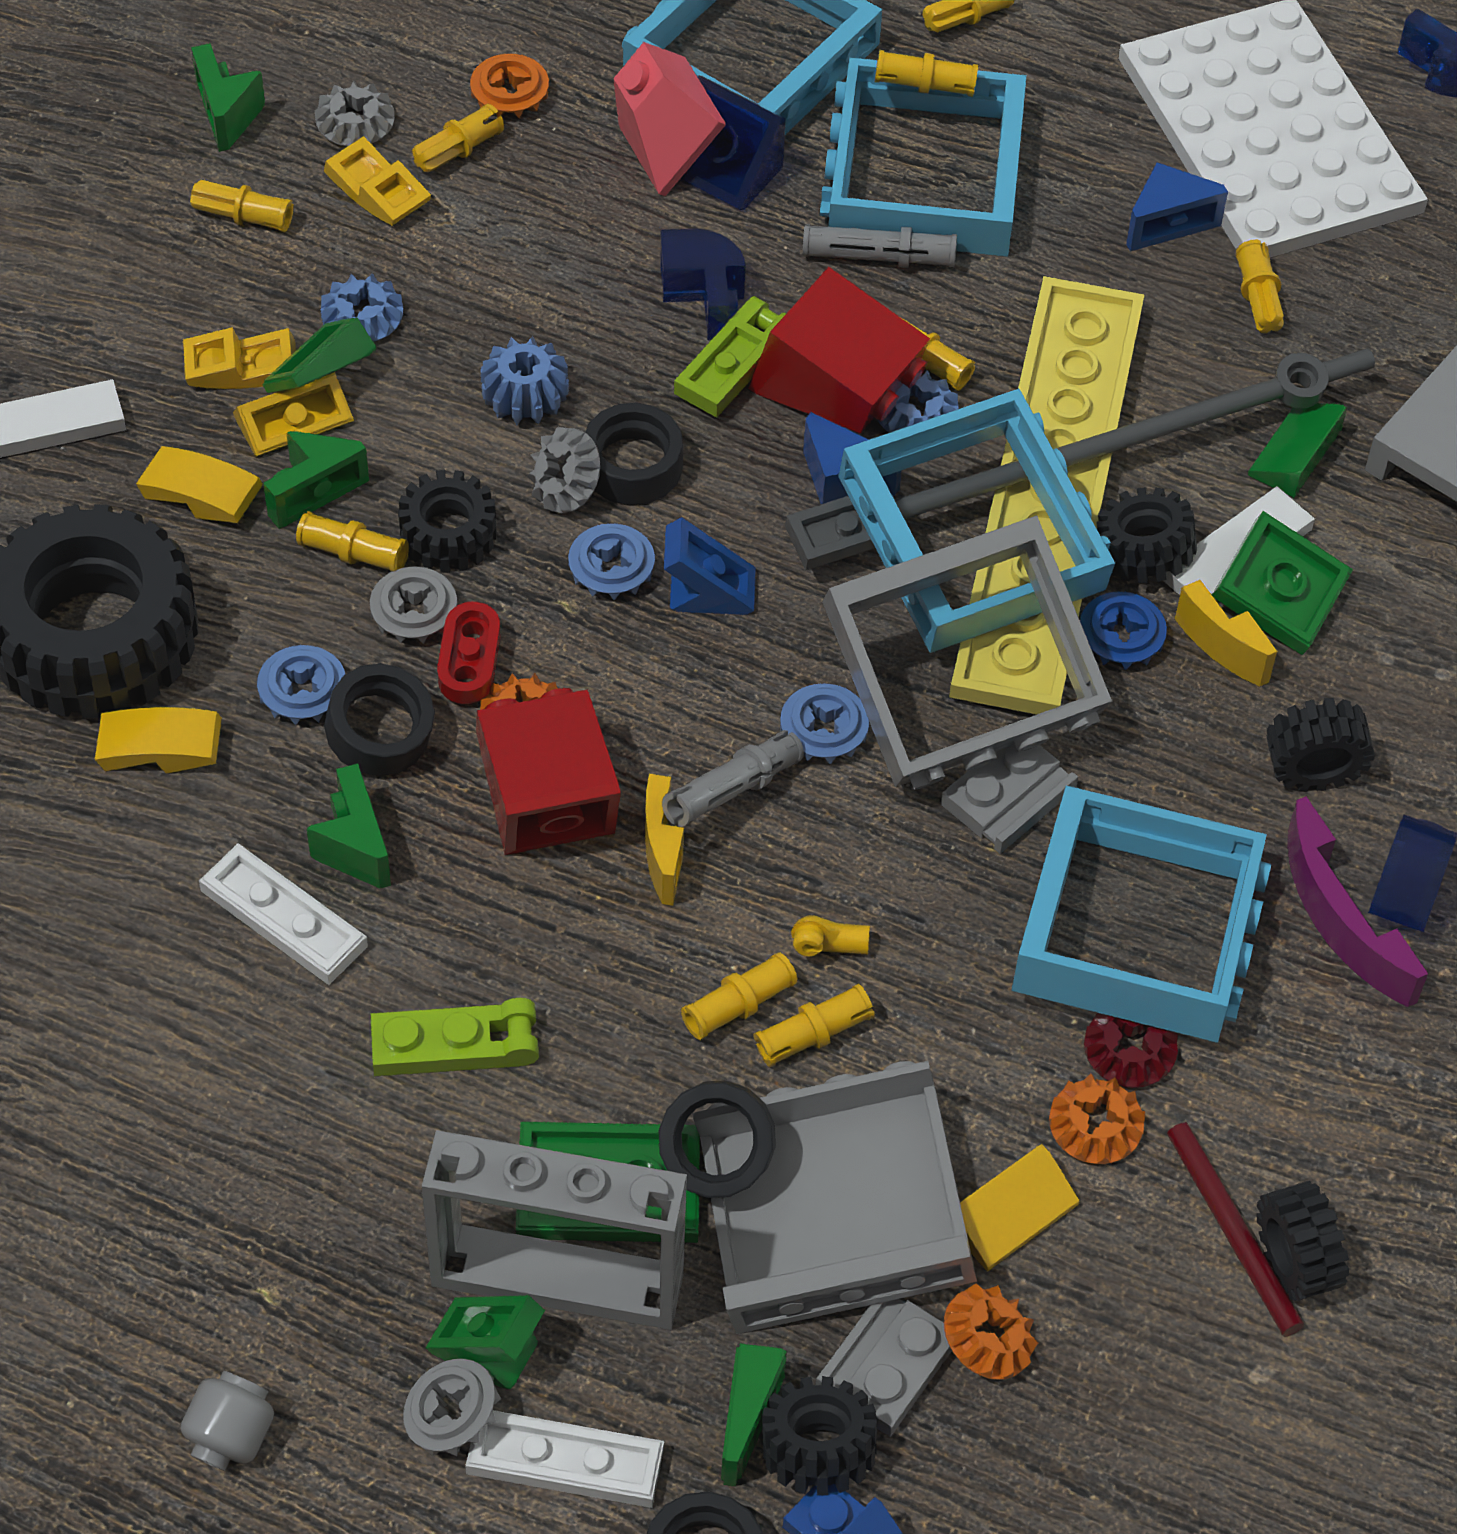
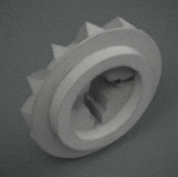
(348, 127)
(580, 470)
(415, 586)
(425, 1410)

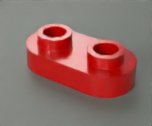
(468, 657)

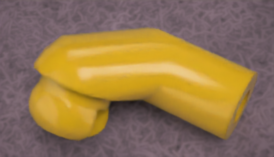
(816, 934)

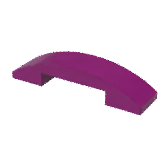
(1381, 961)

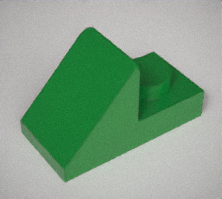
(228, 100)
(319, 474)
(353, 838)
(490, 1332)

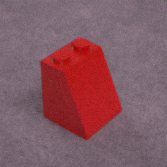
(840, 355)
(547, 770)

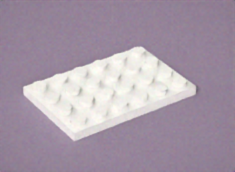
(1276, 124)

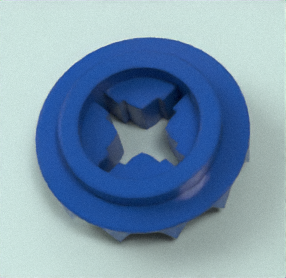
(1140, 619)

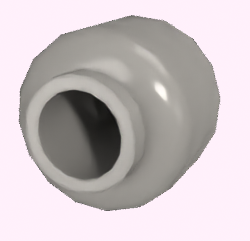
(227, 1420)

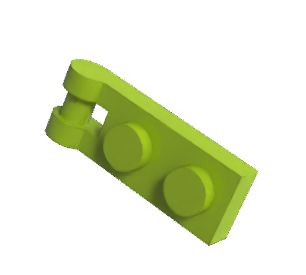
(728, 359)
(453, 1038)

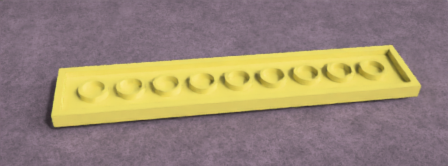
(1077, 383)

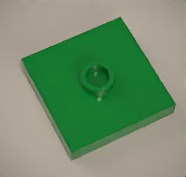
(1282, 582)

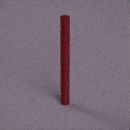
(1235, 1229)

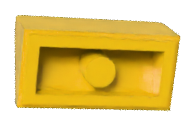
(305, 409)
(1016, 1207)

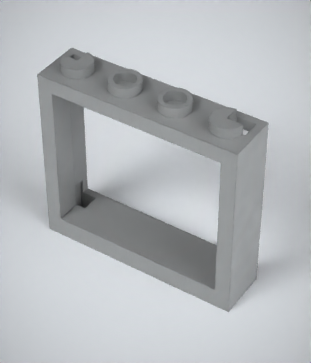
(1018, 539)
(562, 1186)

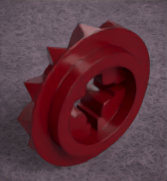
(1131, 1066)

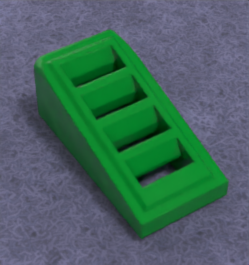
(325, 352)
(756, 1376)

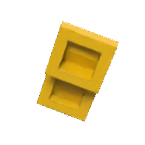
(374, 183)
(229, 363)
(204, 483)
(1231, 642)
(164, 735)
(662, 841)

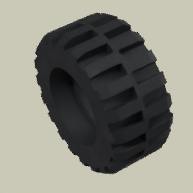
(106, 664)

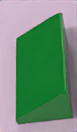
(1298, 446)

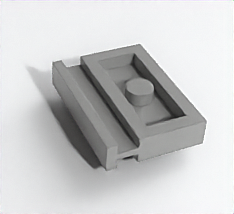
(1008, 794)
(890, 1358)

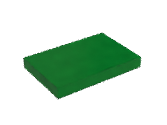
(613, 1142)

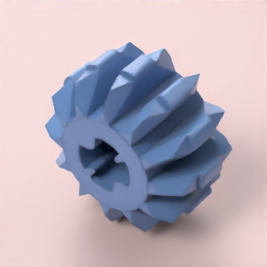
(524, 380)

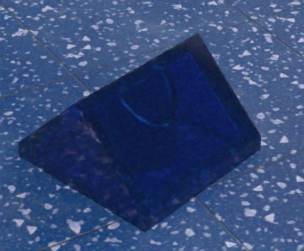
(743, 153)

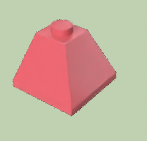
(664, 114)

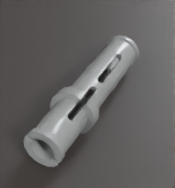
(880, 245)
(749, 769)

